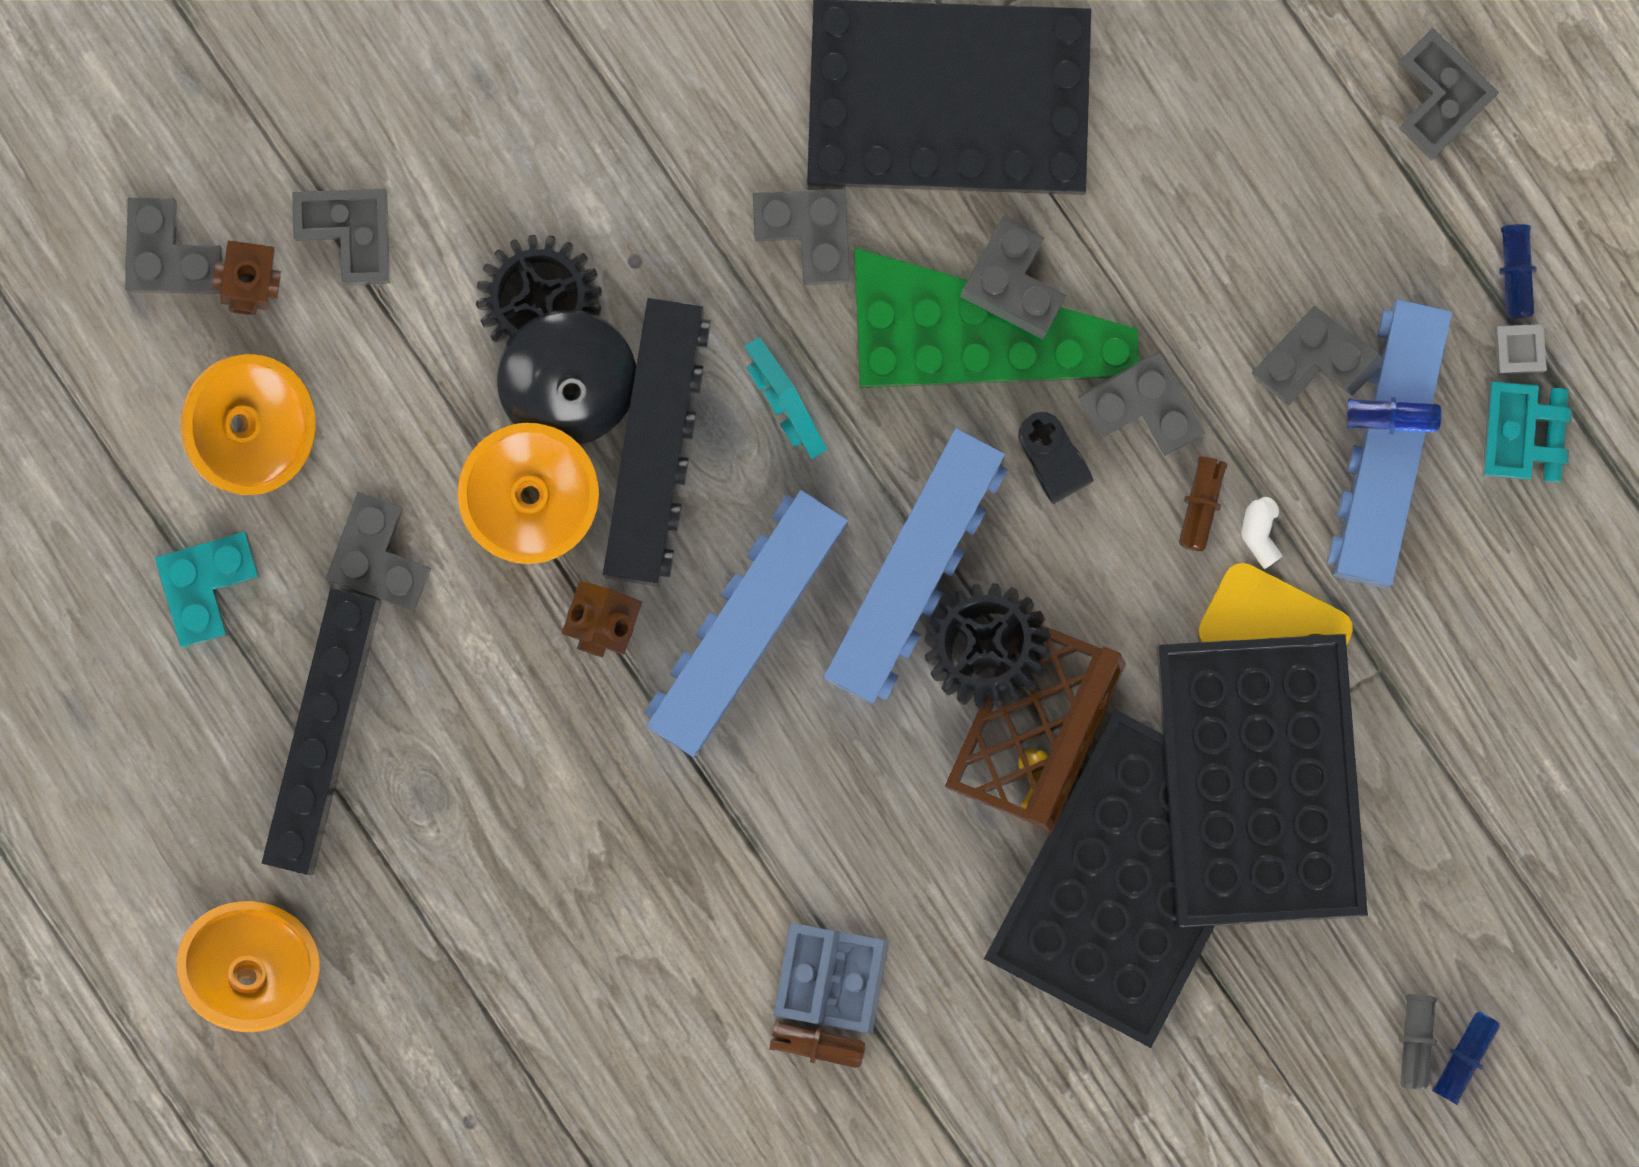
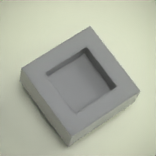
(1520, 349)

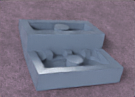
(831, 978)

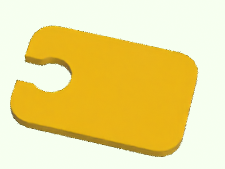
(1262, 607)

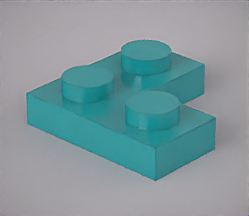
(783, 398)
(191, 582)

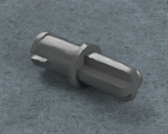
(1417, 1041)

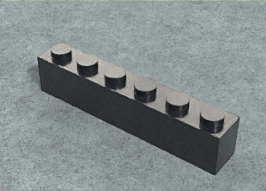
(654, 442)
(321, 732)

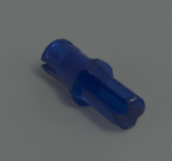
(1518, 270)
(1393, 415)
(1466, 1057)

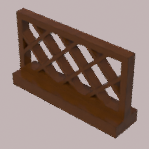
(1068, 749)

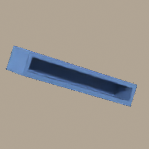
(1388, 463)
(915, 566)
(746, 623)

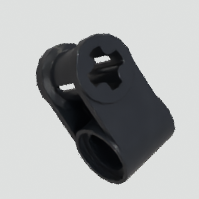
(1058, 465)

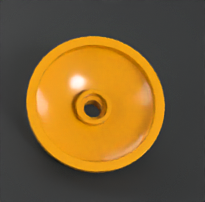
(274, 428)
(520, 459)
(252, 943)

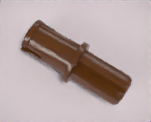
(1202, 503)
(817, 1045)

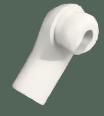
(1256, 530)

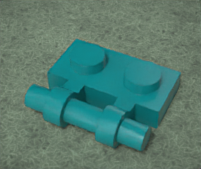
(1511, 432)

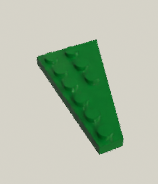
(926, 335)

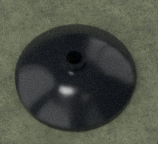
(560, 351)

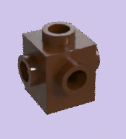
(246, 261)
(601, 619)

